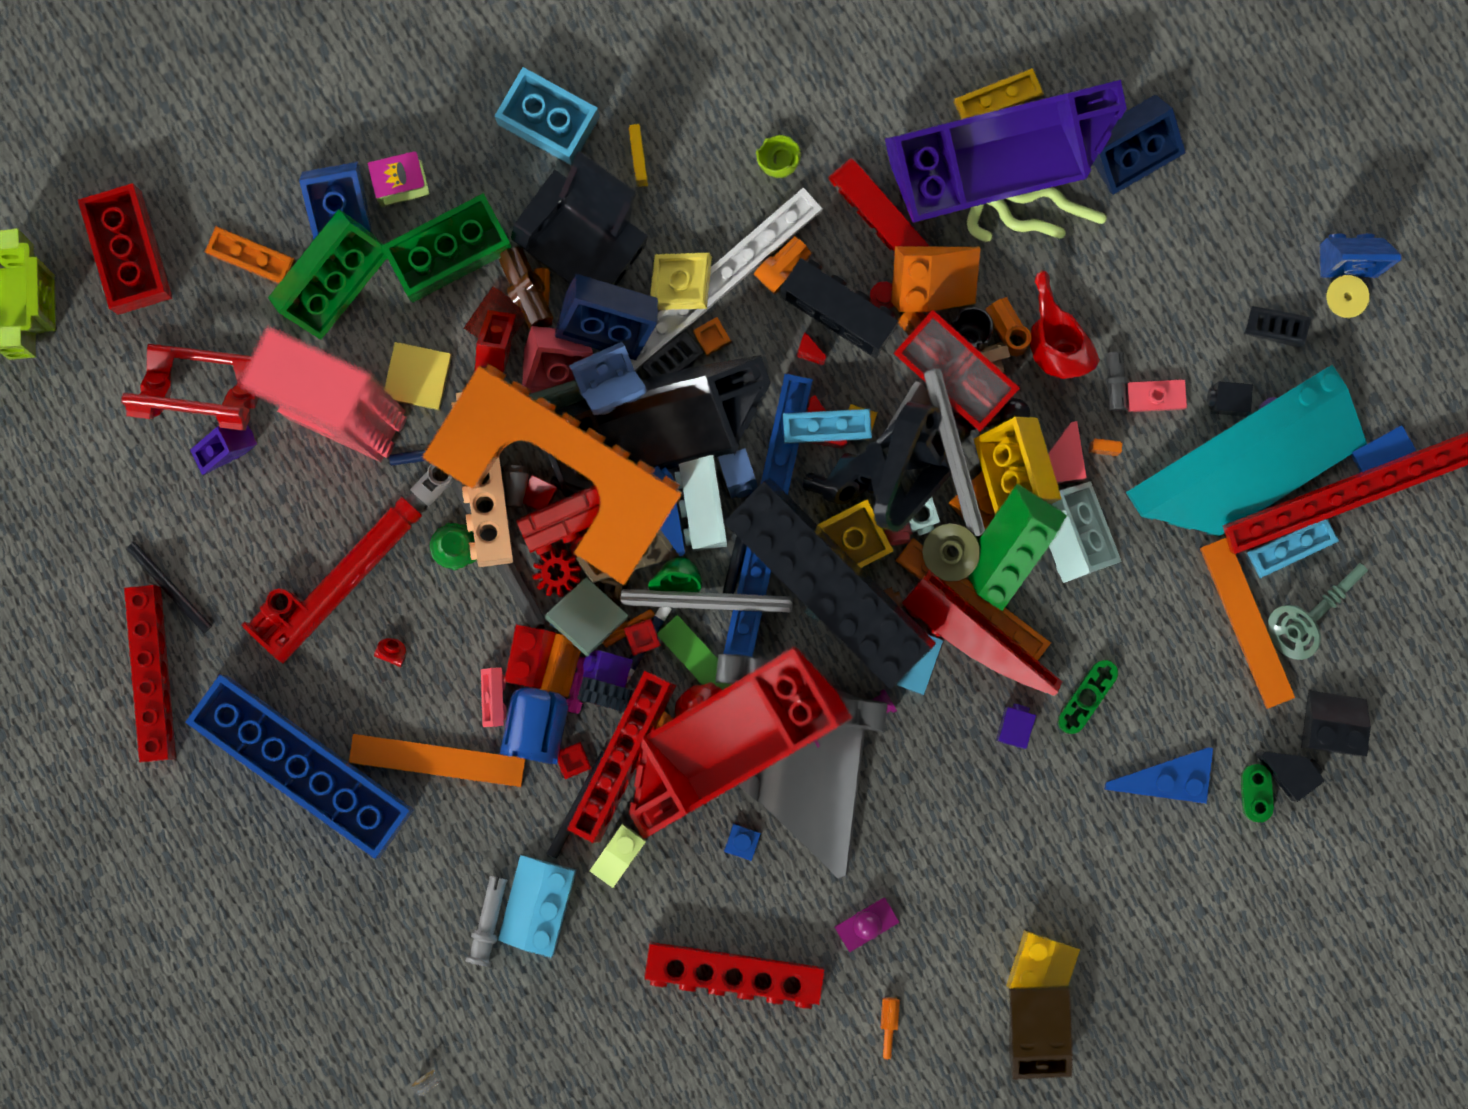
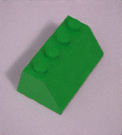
(446, 248)
(328, 275)
(1014, 545)

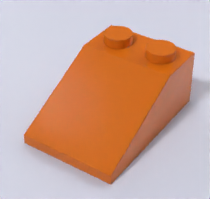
(934, 277)

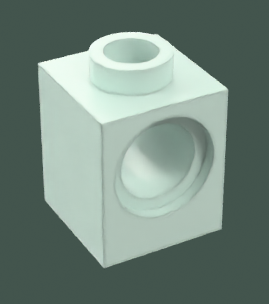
(926, 526)

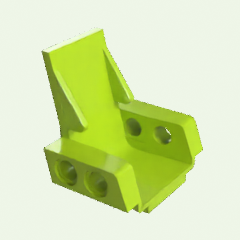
(25, 296)

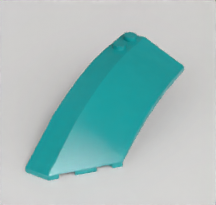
(1256, 458)

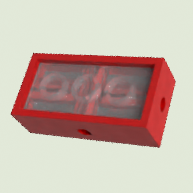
(971, 380)

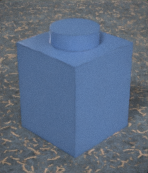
(738, 473)

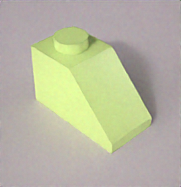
(618, 855)

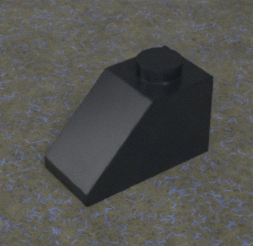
(1293, 773)

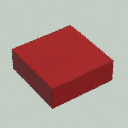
(641, 636)
(573, 760)

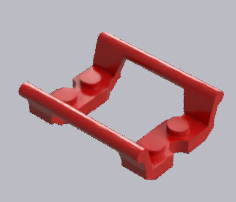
(156, 388)

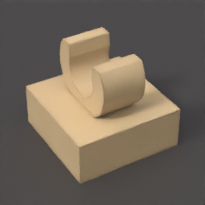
(995, 353)

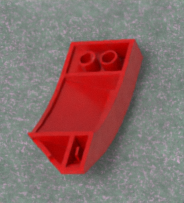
(732, 738)

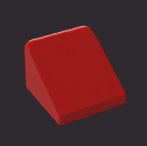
(810, 351)

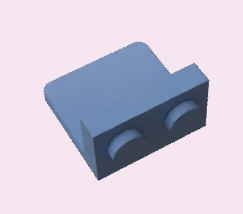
(607, 379)

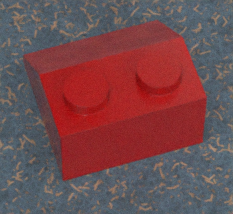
(529, 656)

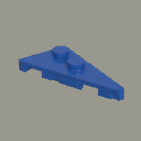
(1178, 779)

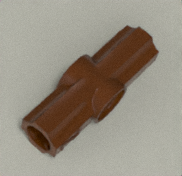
(525, 288)

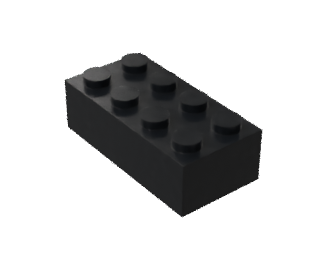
(838, 307)

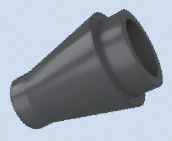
(515, 483)

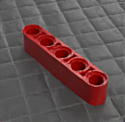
(874, 207)

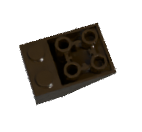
(1040, 1032)

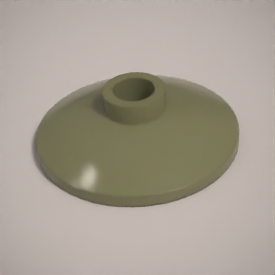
(937, 554)

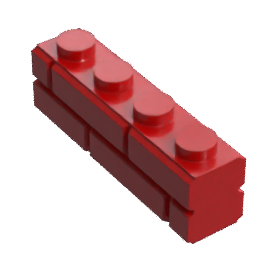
(560, 520)

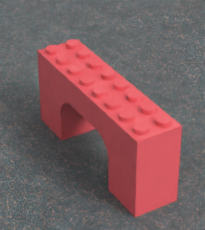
(324, 395)

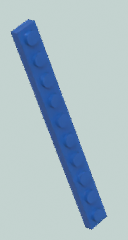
(779, 468)

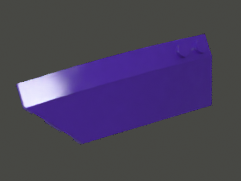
(1004, 151)

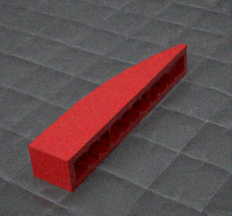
(975, 635)

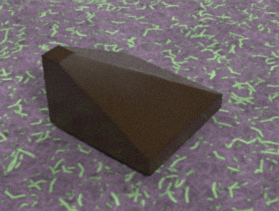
(612, 589)

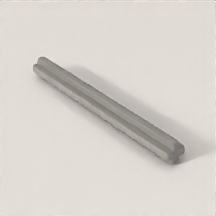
(954, 452)
(707, 600)

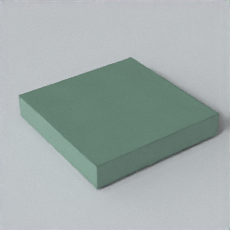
(586, 616)

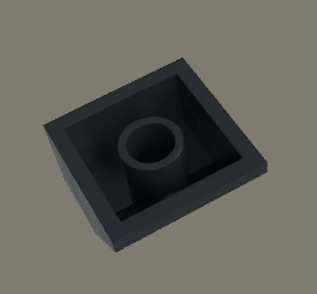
(1336, 724)

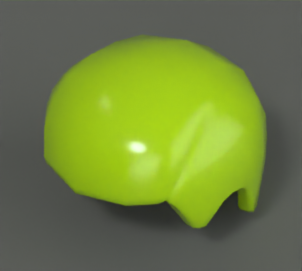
(786, 152)

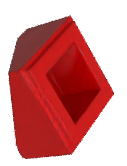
(539, 493)

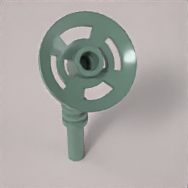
(1308, 624)

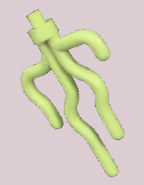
(1031, 224)

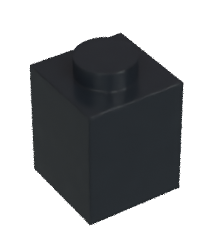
(1230, 398)

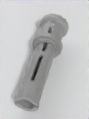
(484, 936)

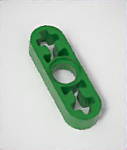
(1106, 683)

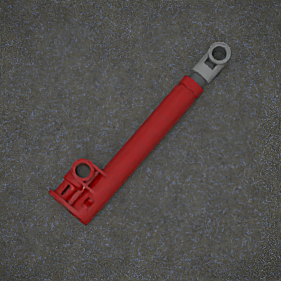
(286, 629)

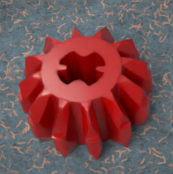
(565, 568)

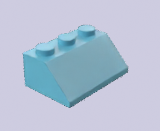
(537, 906)

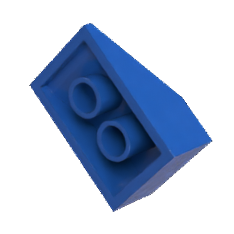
(334, 189)
(1356, 256)

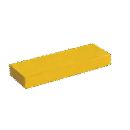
(1000, 95)

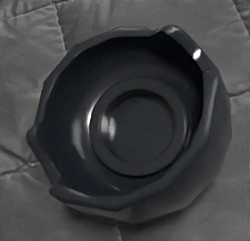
(976, 324)

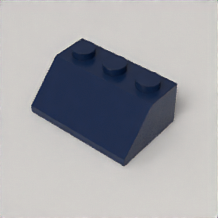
(1140, 144)
(605, 315)

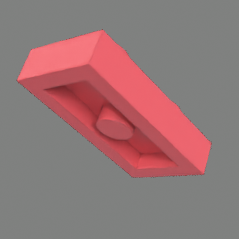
(492, 688)

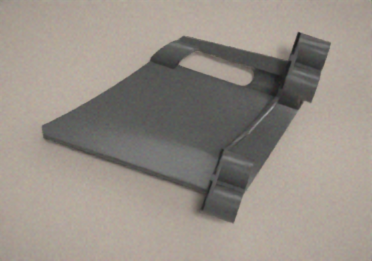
(814, 787)

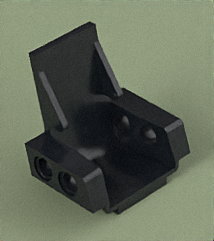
(582, 224)

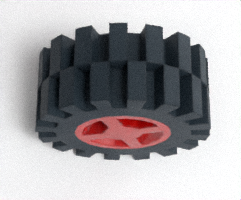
(604, 694)

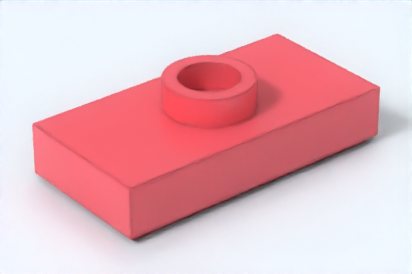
(1156, 395)

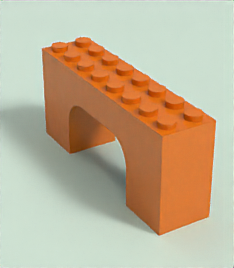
(499, 413)

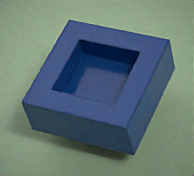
(742, 842)

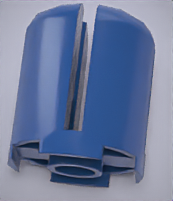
(535, 725)

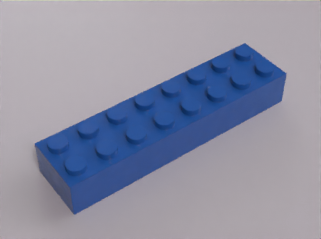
(299, 766)

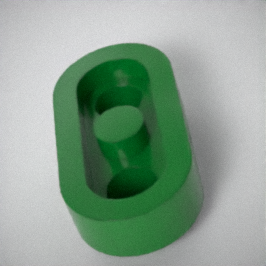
(1256, 793)

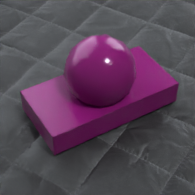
(866, 924)

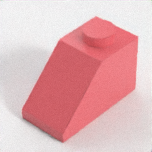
(1067, 456)

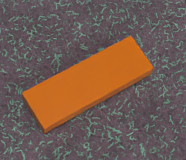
(249, 255)

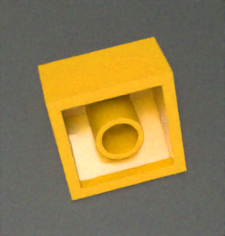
(1042, 963)

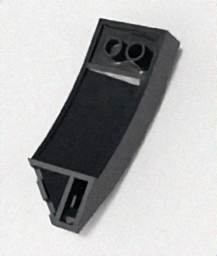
(678, 417)

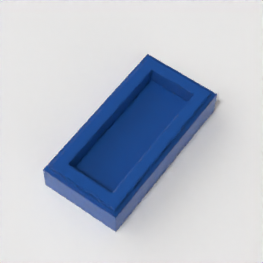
(1383, 449)

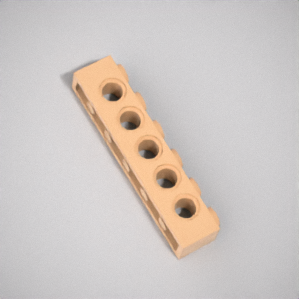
(499, 549)

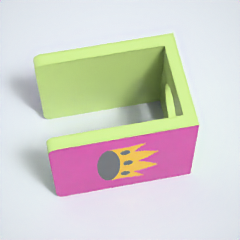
(398, 178)

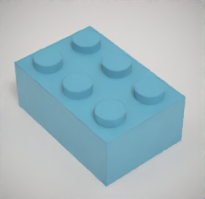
(547, 116)

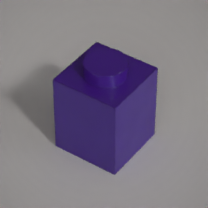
(607, 668)
(1016, 726)

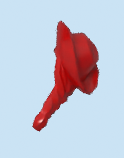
(1055, 333)

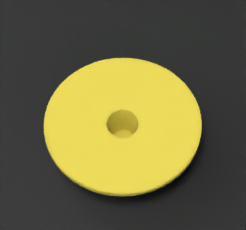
(1355, 291)

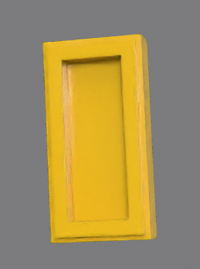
(638, 155)

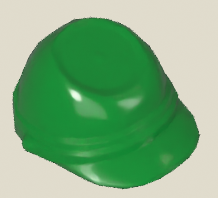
(451, 546)
(677, 575)

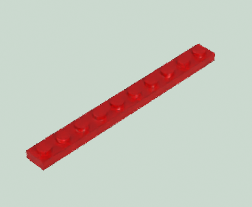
(1347, 494)

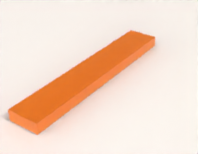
(1247, 623)
(1010, 624)
(437, 760)

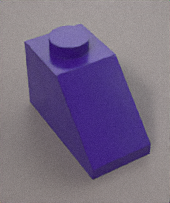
(222, 447)

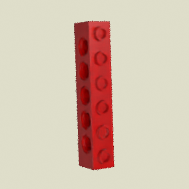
(150, 673)
(621, 757)
(809, 976)

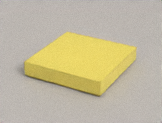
(681, 280)
(417, 375)

